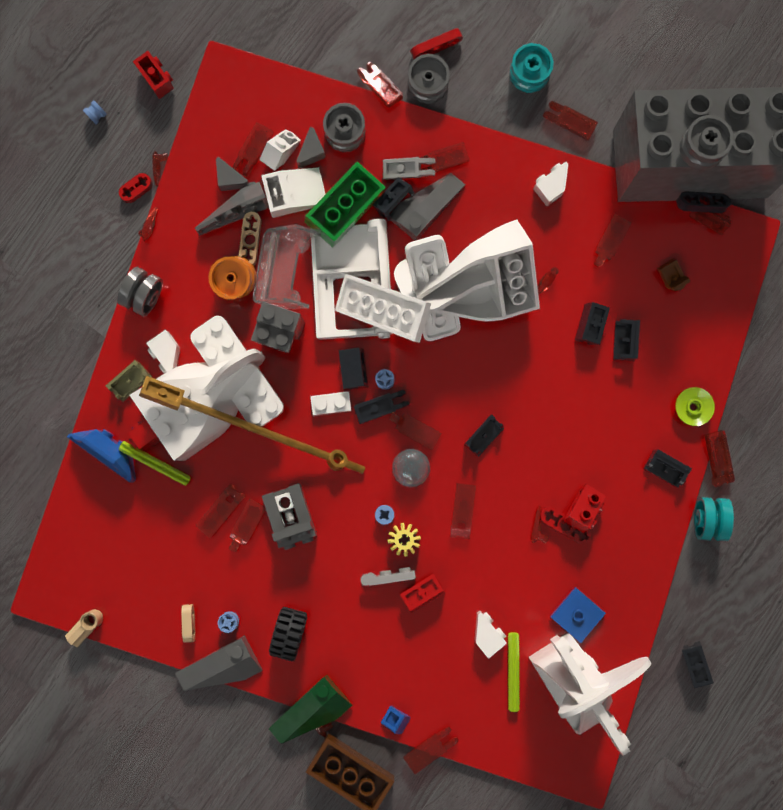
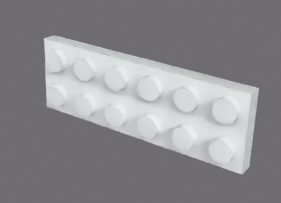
(383, 307)

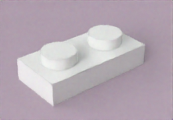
(330, 403)

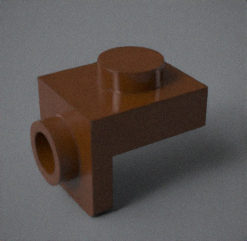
(673, 275)

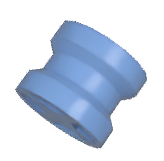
(94, 112)
(382, 379)
(382, 514)
(225, 624)

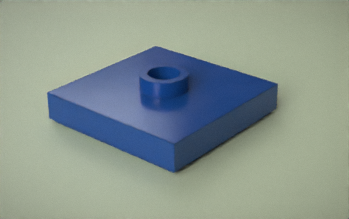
(577, 615)

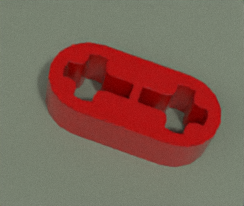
(133, 184)

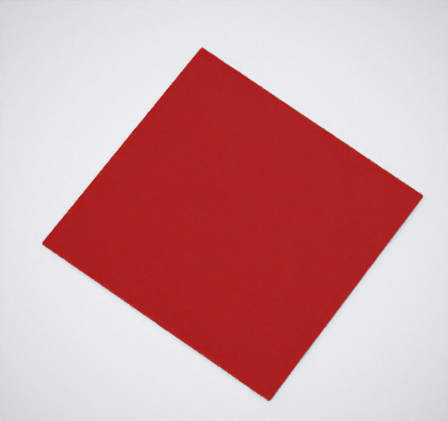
(563, 408)

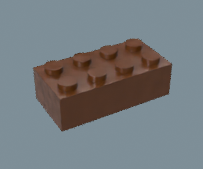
(350, 774)

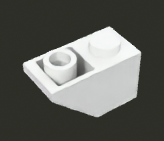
(279, 149)
(553, 185)
(165, 350)
(486, 636)

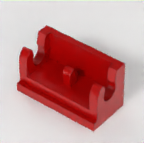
(422, 593)

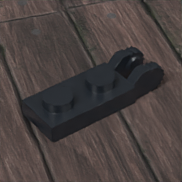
(379, 407)

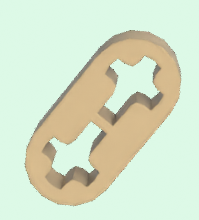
(188, 623)

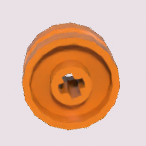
(221, 277)

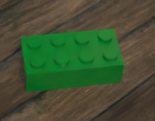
(344, 204)

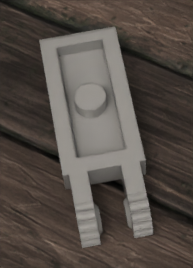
(406, 168)
(388, 577)

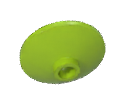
(703, 402)

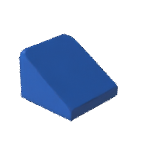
(395, 720)

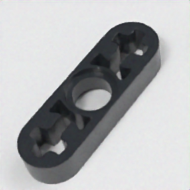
(715, 202)

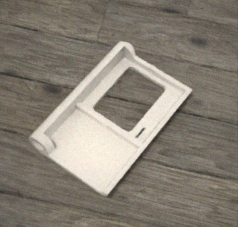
(359, 254)

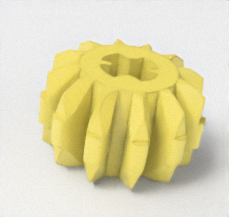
(398, 535)

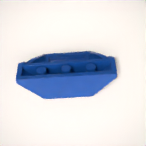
(106, 449)

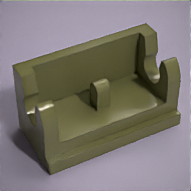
(128, 380)

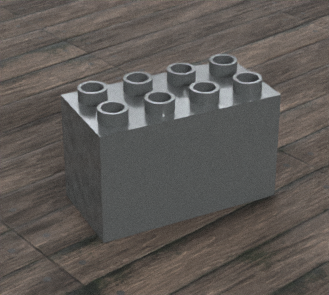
(655, 122)

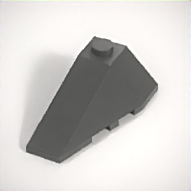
(244, 201)
(422, 209)
(226, 665)

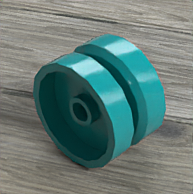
(531, 67)
(713, 519)

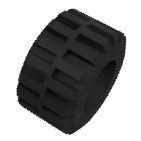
(288, 634)

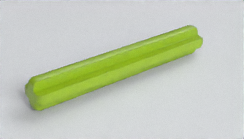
(154, 463)
(513, 672)

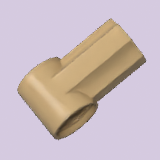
(84, 628)

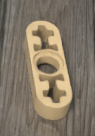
(256, 226)

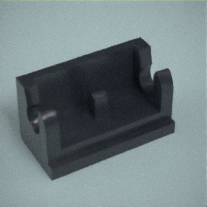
(392, 197)
(592, 323)
(626, 340)
(353, 368)
(484, 435)
(667, 468)
(697, 665)

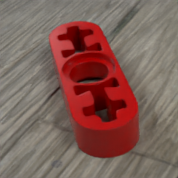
(437, 43)
(550, 522)

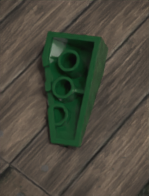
(316, 708)

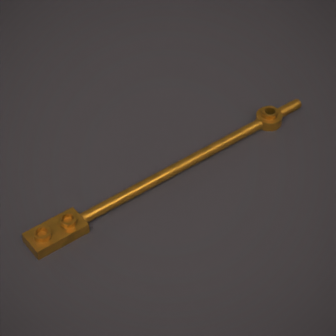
(173, 397)

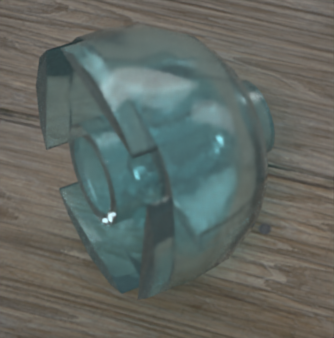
(411, 468)

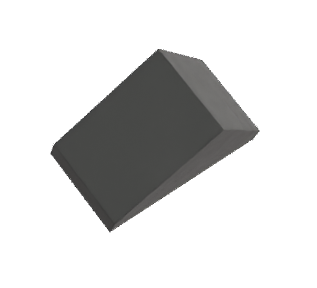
(311, 150)
(228, 177)

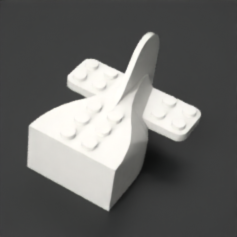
(483, 283)
(225, 382)
(581, 689)

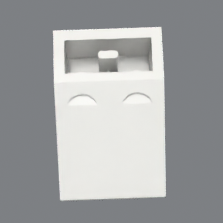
(293, 190)

